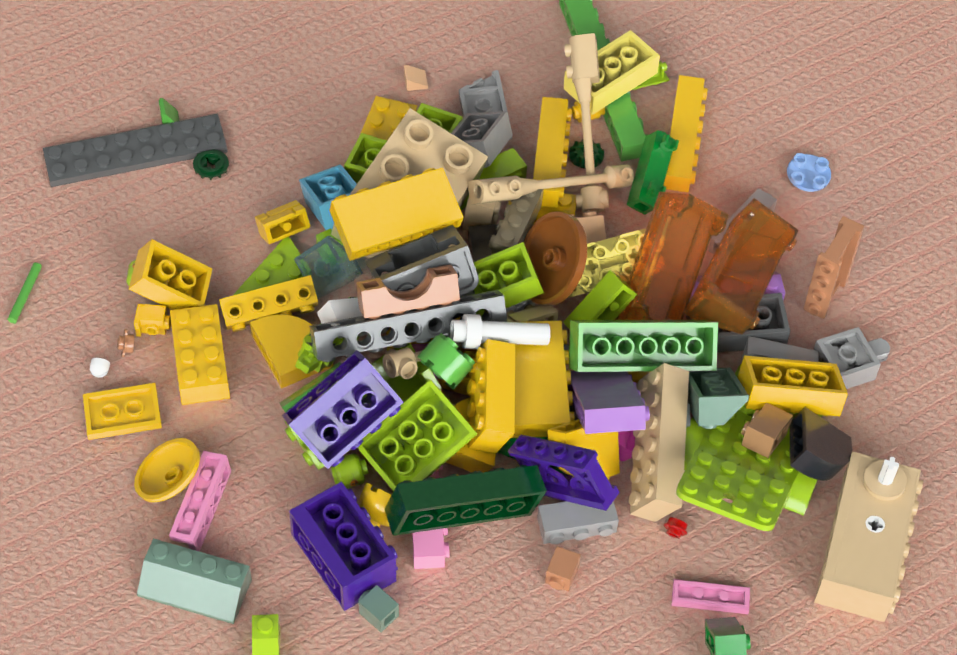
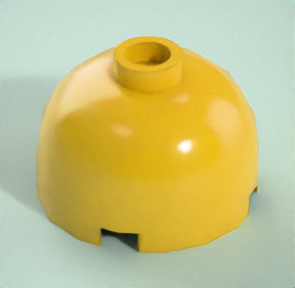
(375, 502)

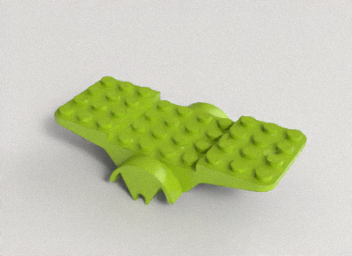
(757, 485)

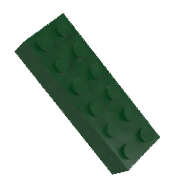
(464, 499)

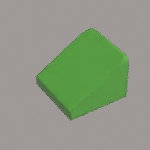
(168, 112)

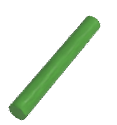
(24, 293)

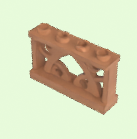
(833, 267)

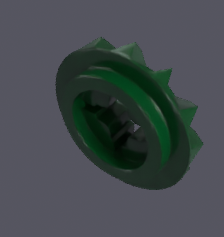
(214, 157)
(577, 157)

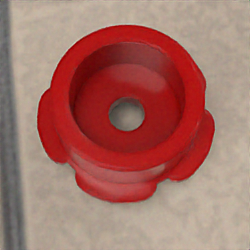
(676, 527)

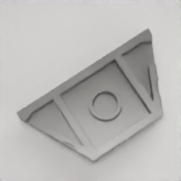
(483, 96)

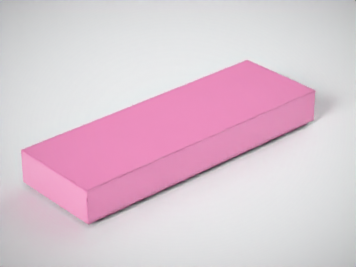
(710, 596)

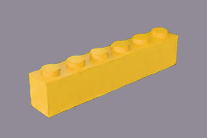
(685, 128)
(551, 145)

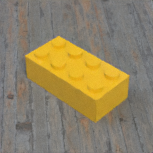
(199, 354)
(793, 385)
(492, 395)

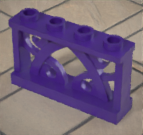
(586, 486)

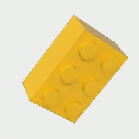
(169, 277)

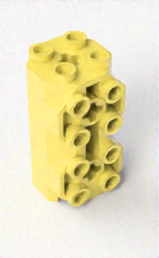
(609, 254)

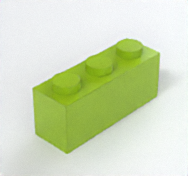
(604, 300)

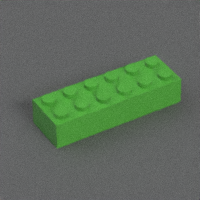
(642, 345)

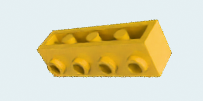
(267, 301)

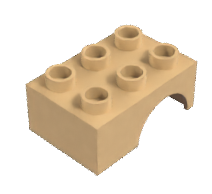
(420, 146)

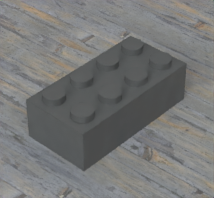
(772, 325)

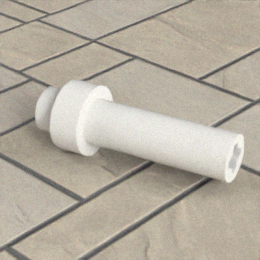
(473, 331)

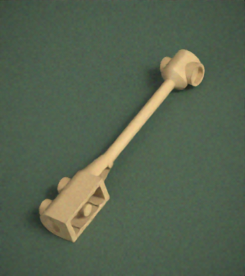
(584, 72)
(514, 187)
(404, 361)

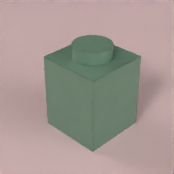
(378, 608)

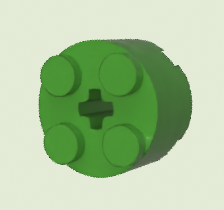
(446, 361)

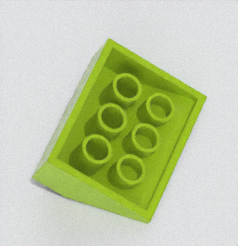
(417, 437)

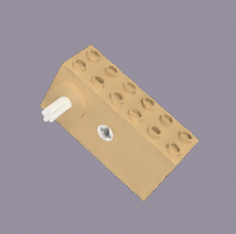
(870, 537)

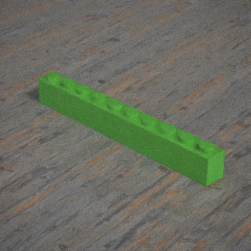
(621, 114)

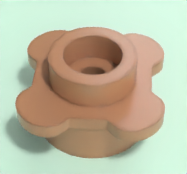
(125, 343)

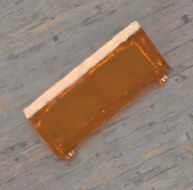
(671, 256)
(742, 269)

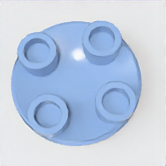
(809, 172)

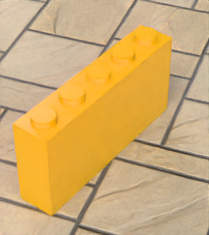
(395, 213)
(542, 384)

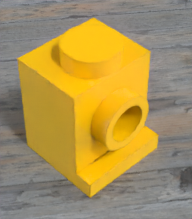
(151, 320)

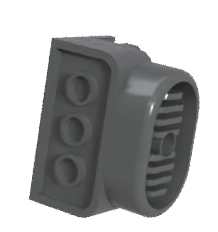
(409, 263)

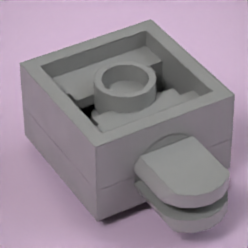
(854, 356)

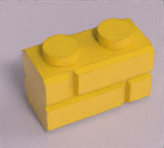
(282, 222)

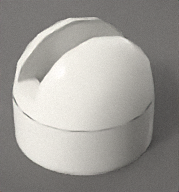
(99, 367)

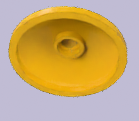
(167, 470)

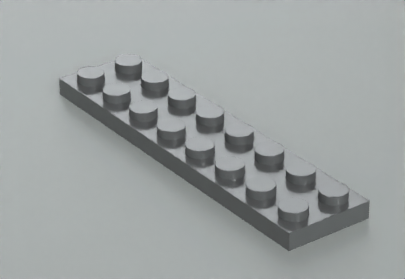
(133, 150)

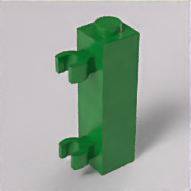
(651, 171)

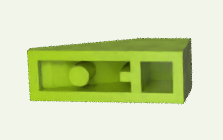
(265, 634)

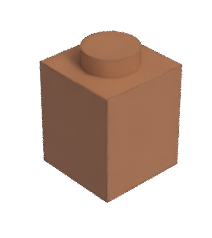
(562, 569)

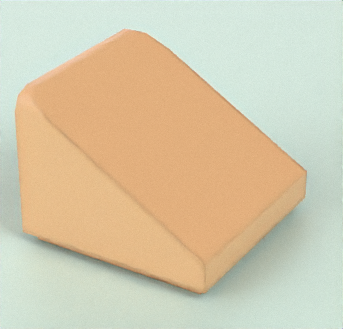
(415, 78)

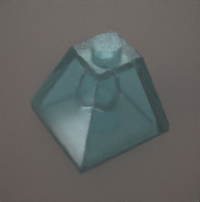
(328, 266)

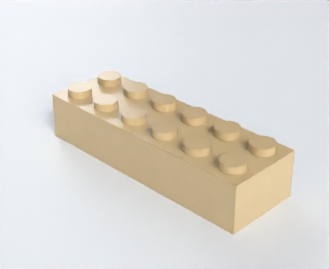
(661, 447)

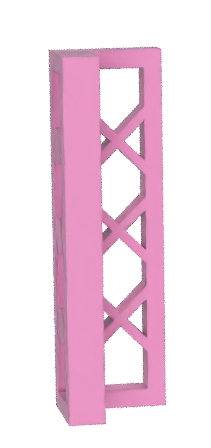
(201, 500)

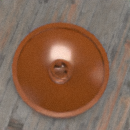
(558, 255)

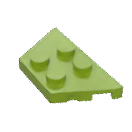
(275, 269)

